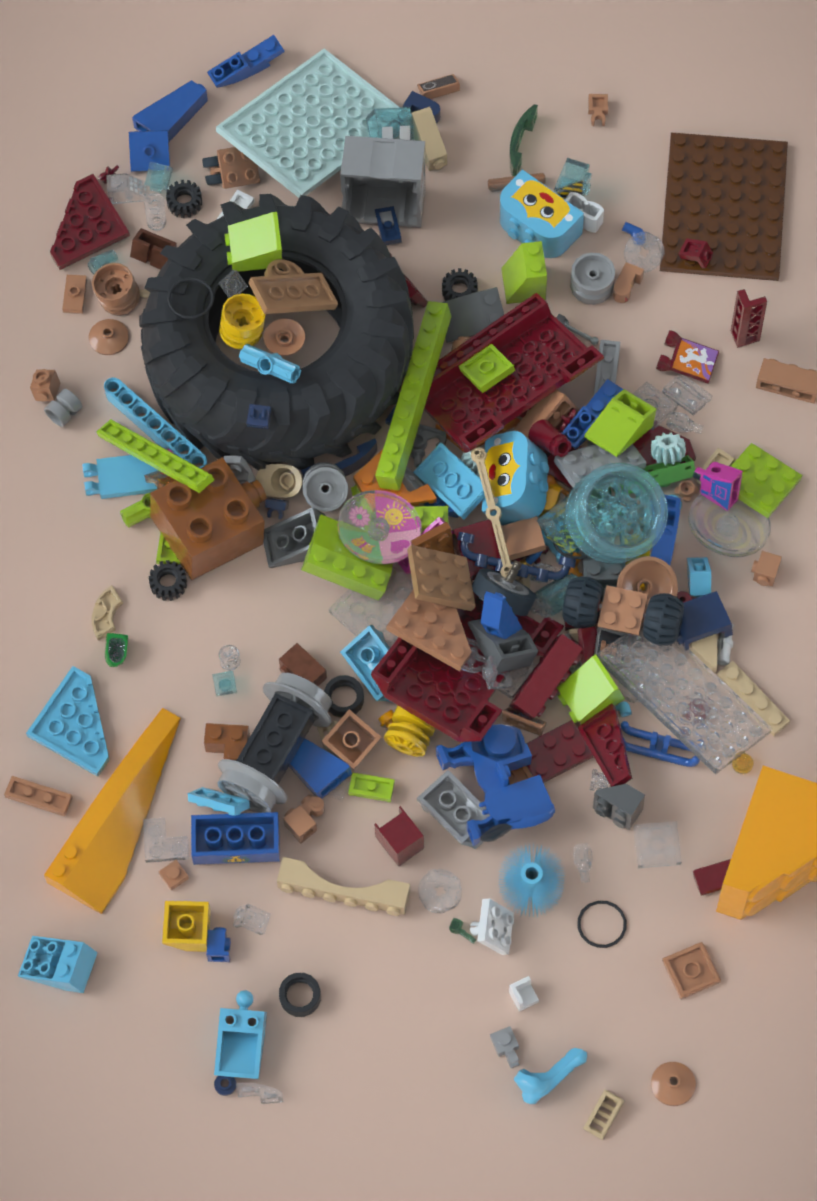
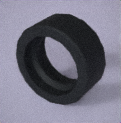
(349, 681)
(299, 978)

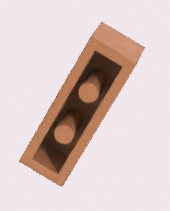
(788, 380)

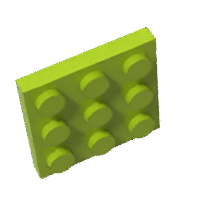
(764, 480)

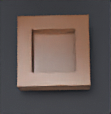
(173, 875)

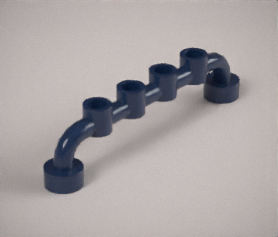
(541, 574)

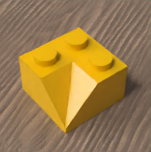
(186, 925)

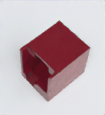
(400, 837)

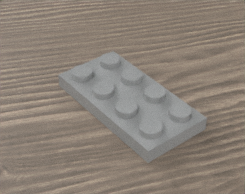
(585, 460)

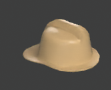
(280, 480)

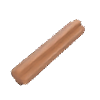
(501, 183)

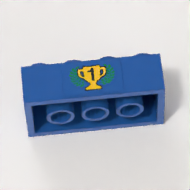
(235, 838)

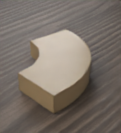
(104, 612)

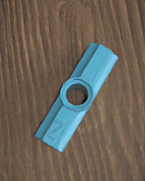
(279, 367)

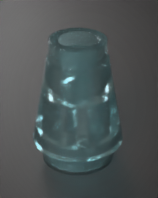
(102, 259)

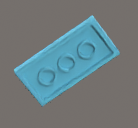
(451, 480)

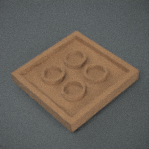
(441, 578)

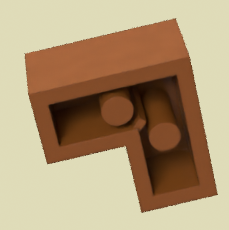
(226, 739)

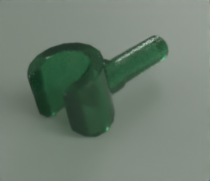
(455, 928)

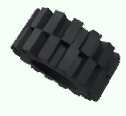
(184, 189)
(458, 277)
(167, 569)

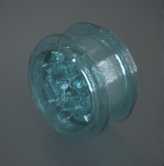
(599, 542)

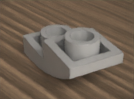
(240, 468)

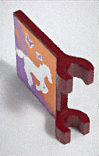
(688, 358)

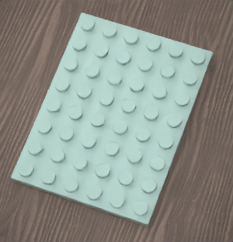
(302, 122)

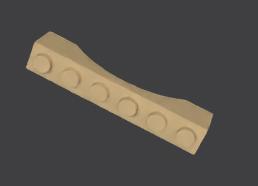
(386, 896)

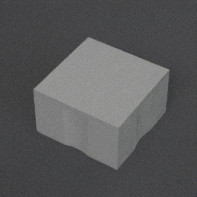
(383, 175)

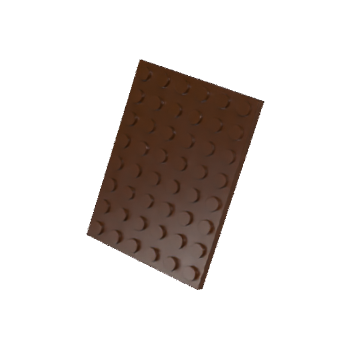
(731, 198)

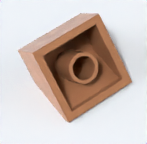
(351, 739)

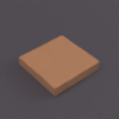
(523, 538)
(691, 970)

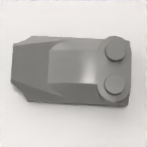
(452, 806)

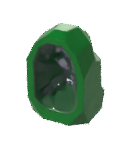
(115, 649)

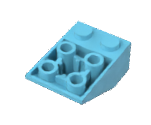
(58, 963)

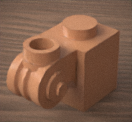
(299, 819)

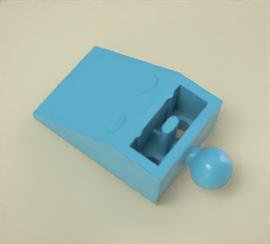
(238, 1043)

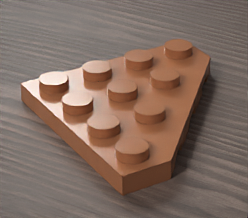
(432, 629)

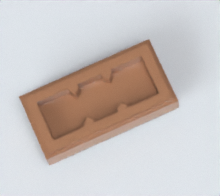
(74, 294)

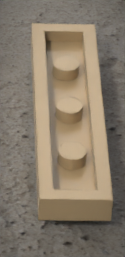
(753, 696)

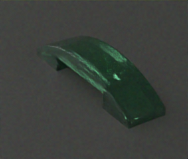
(527, 123)

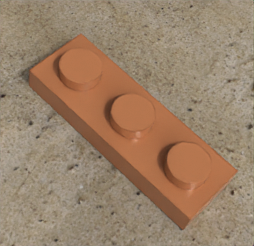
(38, 796)

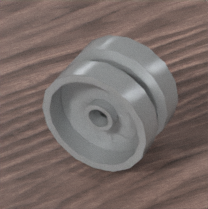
(592, 278)
(325, 474)

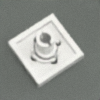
(494, 926)

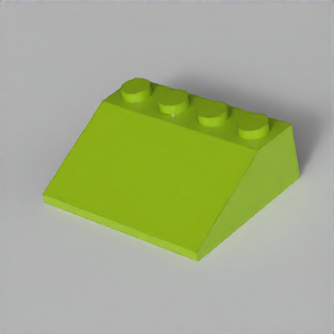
(335, 563)

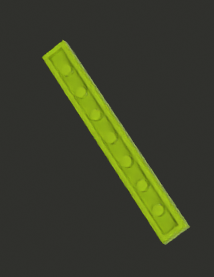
(155, 456)

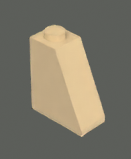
(426, 130)

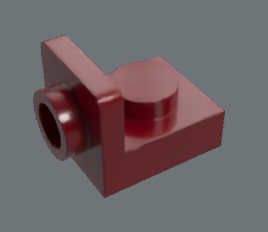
(696, 251)

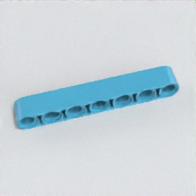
(150, 420)

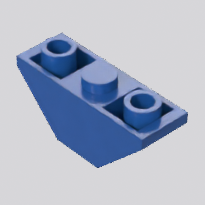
(498, 616)

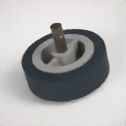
(516, 593)

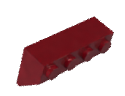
(546, 676)

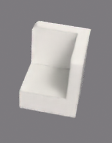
(523, 994)

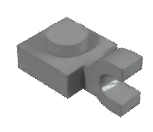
(506, 1043)

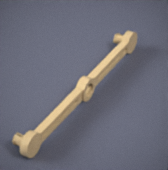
(479, 456)

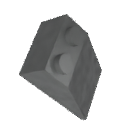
(473, 313)
(290, 539)

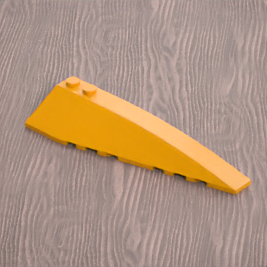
(104, 840)

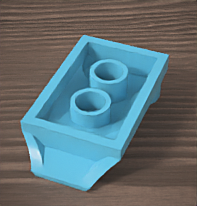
(364, 655)

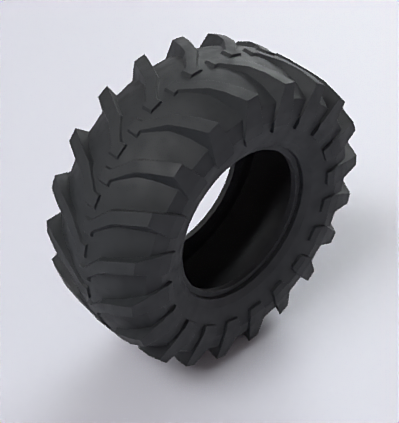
(334, 395)

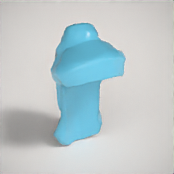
(537, 1085)

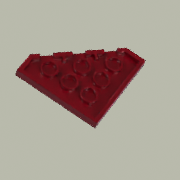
(87, 225)

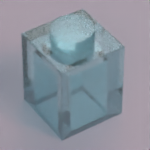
(158, 177)

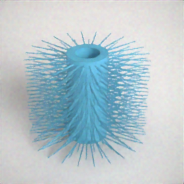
(531, 880)

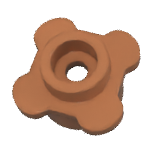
(686, 484)

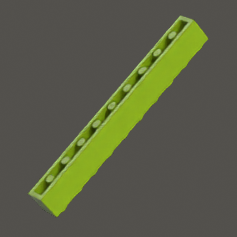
(413, 396)

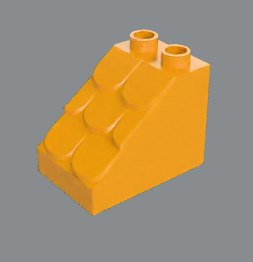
(774, 845)

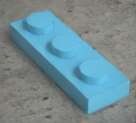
(218, 801)

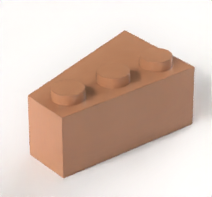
(550, 409)

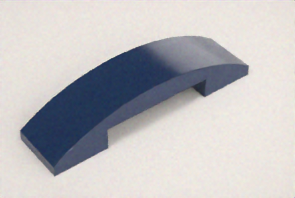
(350, 465)

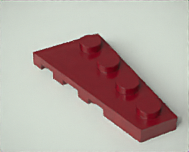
(607, 745)

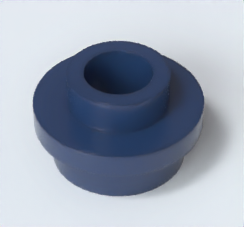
(225, 1091)

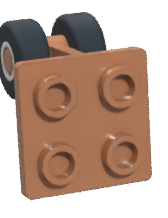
(231, 169)

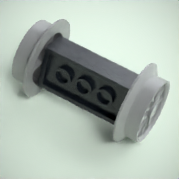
(275, 741)

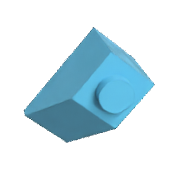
(698, 576)

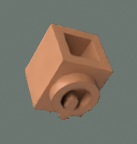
(45, 385)

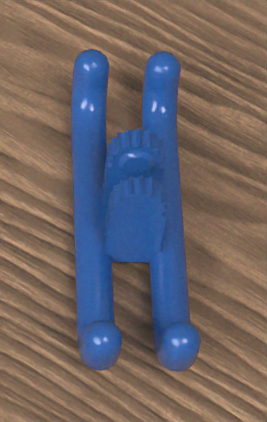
(658, 746)

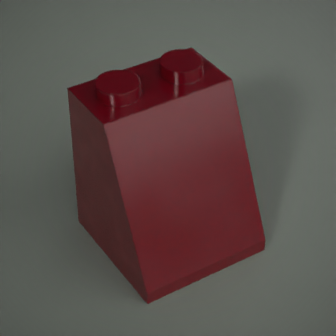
(484, 543)

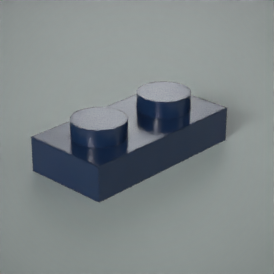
(388, 233)

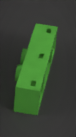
(670, 473)

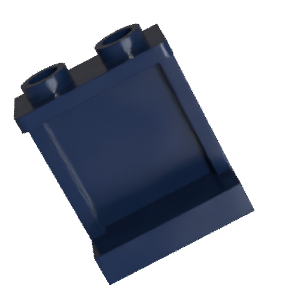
(703, 618)

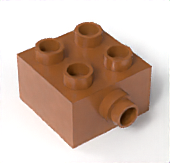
(212, 524)

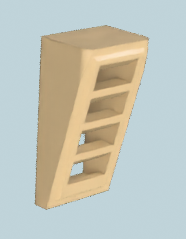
(606, 1094)

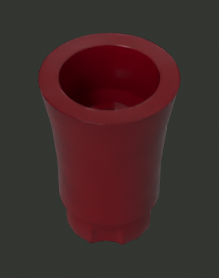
(549, 438)

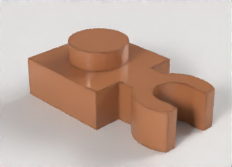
(598, 107)

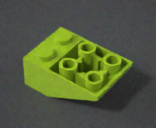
(621, 423)

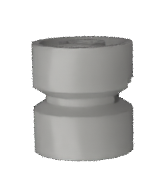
(64, 406)

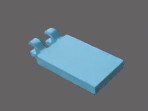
(118, 477)

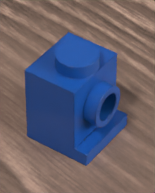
(218, 945)

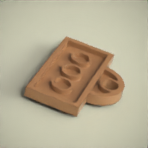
(291, 289)

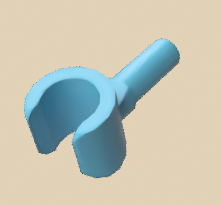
(624, 709)

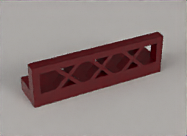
(744, 319)

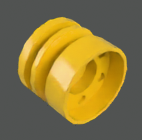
(241, 321)
(408, 733)

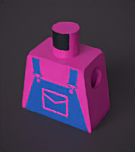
(719, 484)

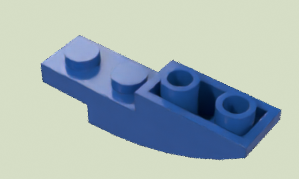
(246, 65)
(587, 415)
(664, 547)

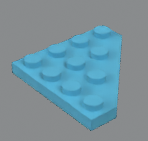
(73, 724)

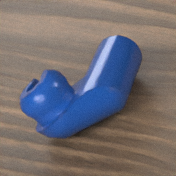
(631, 229)

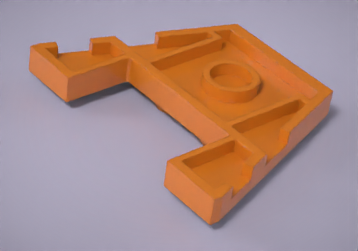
(366, 481)

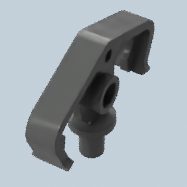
(424, 434)

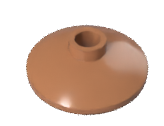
(284, 329)
(111, 343)
(673, 1094)

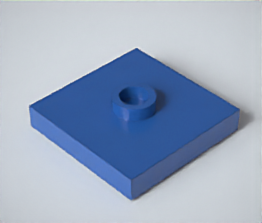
(147, 148)

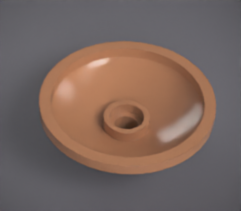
(652, 572)

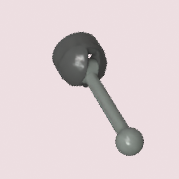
(594, 340)

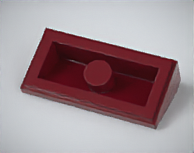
(587, 641)
(711, 877)

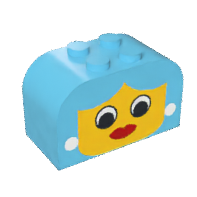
(538, 214)
(516, 476)

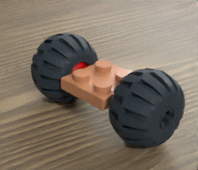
(623, 610)

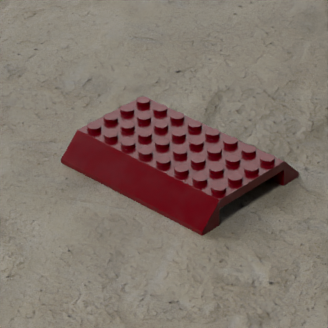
(543, 361)
(442, 695)

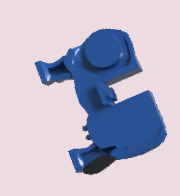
(508, 805)

